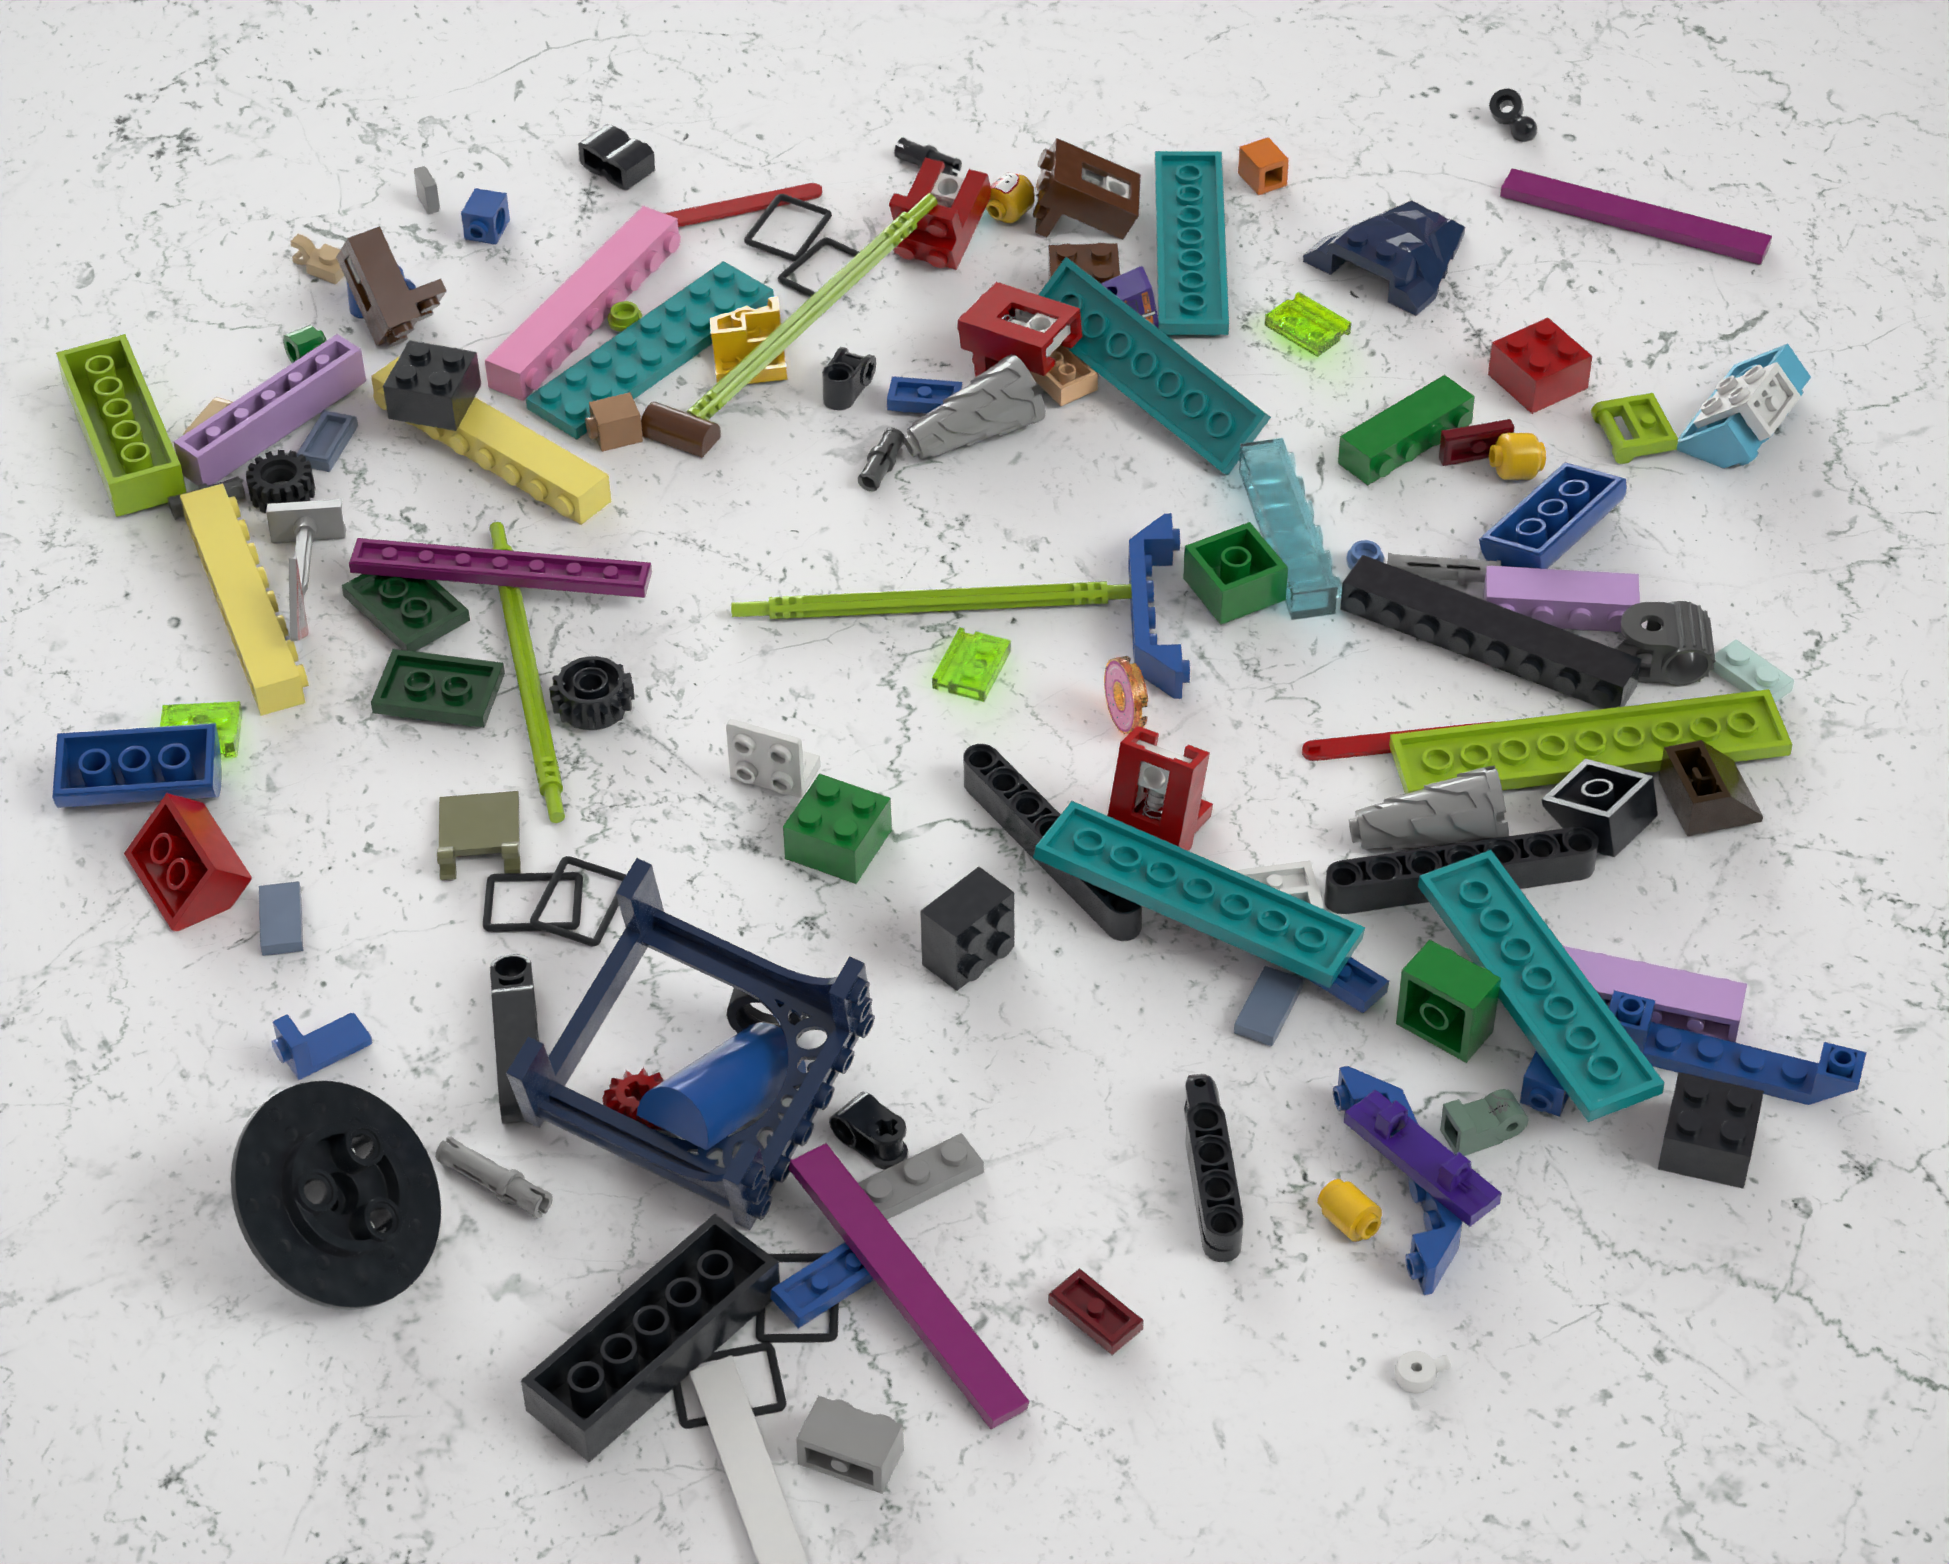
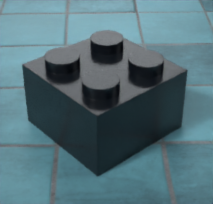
(432, 385)
(967, 928)
(1711, 1130)

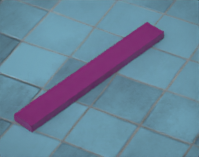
(1636, 216)
(500, 567)
(909, 1286)

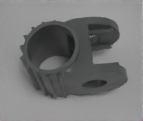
(1675, 635)

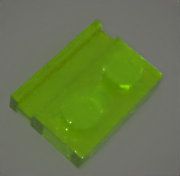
(1307, 324)
(971, 664)

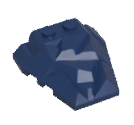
(1401, 245)

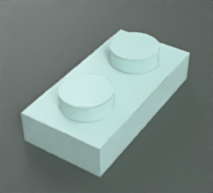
(1750, 671)

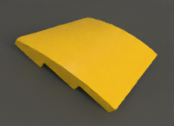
(740, 333)

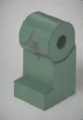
(1482, 1122)

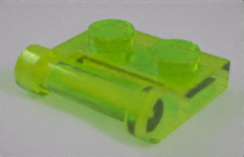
(225, 715)

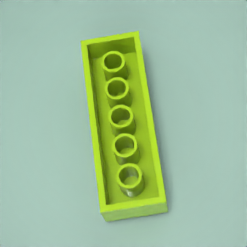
(121, 425)

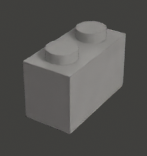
(850, 1443)

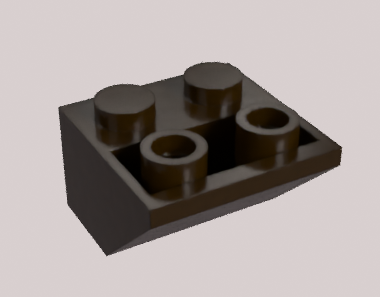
(1706, 789)

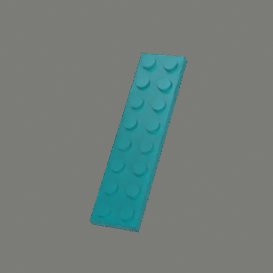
(1191, 243)
(647, 348)
(1156, 370)
(1200, 893)
(1541, 986)

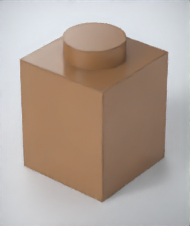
(614, 422)

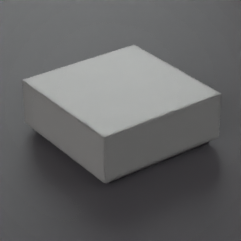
(426, 190)

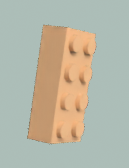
(1068, 378)

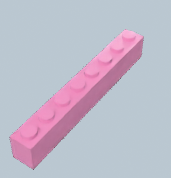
(582, 303)

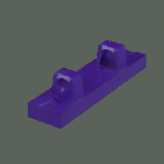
(1423, 1157)

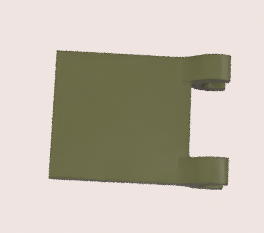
(478, 826)

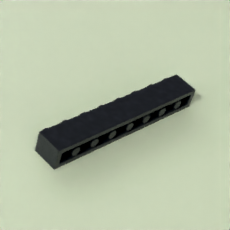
(1490, 634)

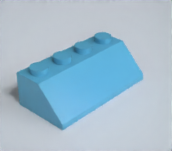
(1731, 439)

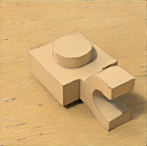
(318, 262)

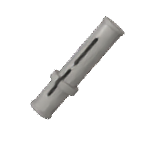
(1443, 568)
(506, 1183)

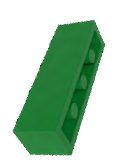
(1405, 429)

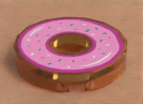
(1125, 694)

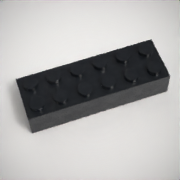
(650, 1337)

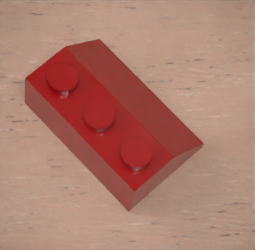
(186, 863)

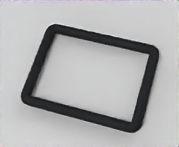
(748, 238)
(782, 278)
(549, 890)
(502, 927)
(797, 1338)
(761, 1410)

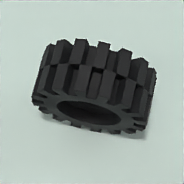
(275, 469)

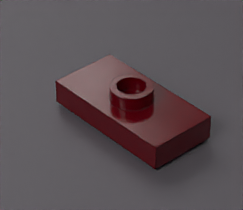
(1471, 442)
(1095, 1311)

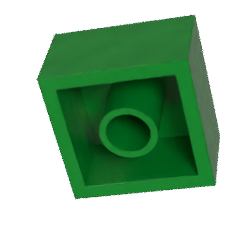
(1235, 573)
(837, 828)
(1448, 1000)

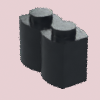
(616, 156)

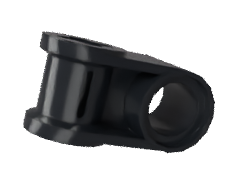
(846, 378)
(871, 1130)

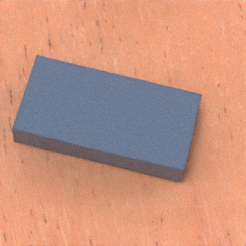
(328, 439)
(280, 918)
(1268, 1005)

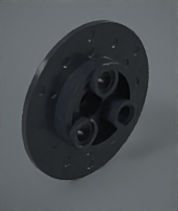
(312, 1199)

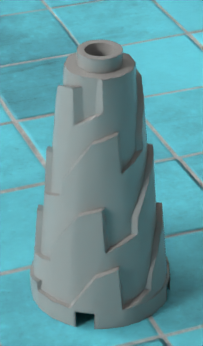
(991, 405)
(1438, 815)

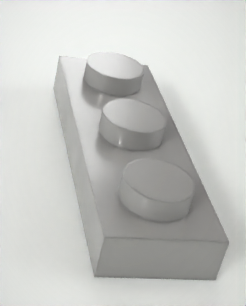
(923, 1176)

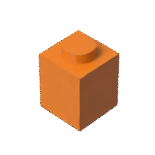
(1263, 166)

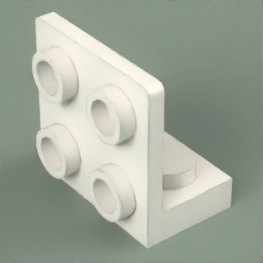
(1760, 396)
(769, 759)

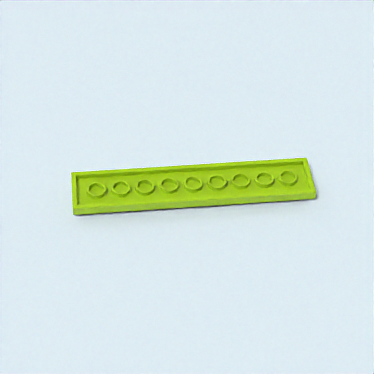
(1628, 737)

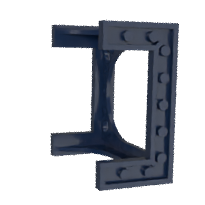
(744, 1186)

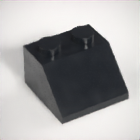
(1605, 800)

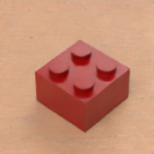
(1540, 365)

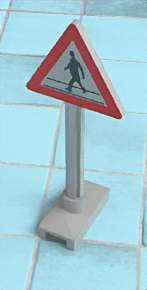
(303, 524)

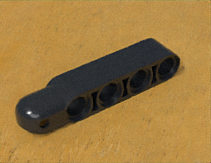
(513, 1022)
(1212, 1170)

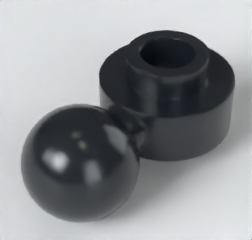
(1522, 127)

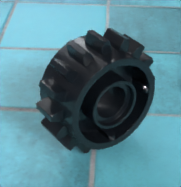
(592, 693)

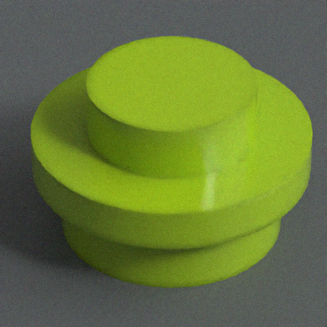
(623, 315)

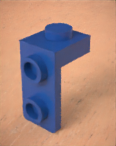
(320, 1047)

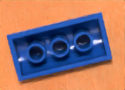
(1553, 517)
(136, 765)
(721, 1087)

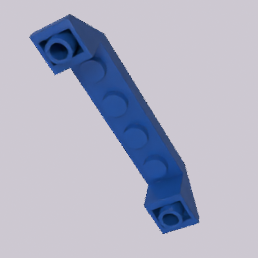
(1158, 663)
(1736, 1063)
(1436, 1247)

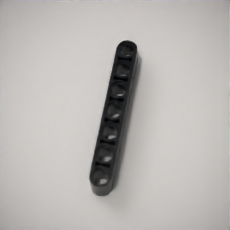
(1027, 819)
(1394, 877)

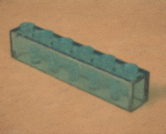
(1289, 527)

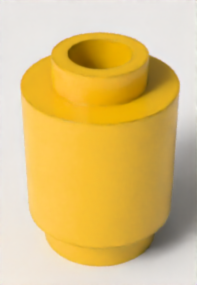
(1350, 1210)

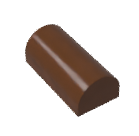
(679, 429)

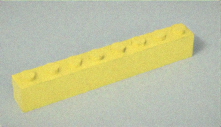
(519, 457)
(243, 601)

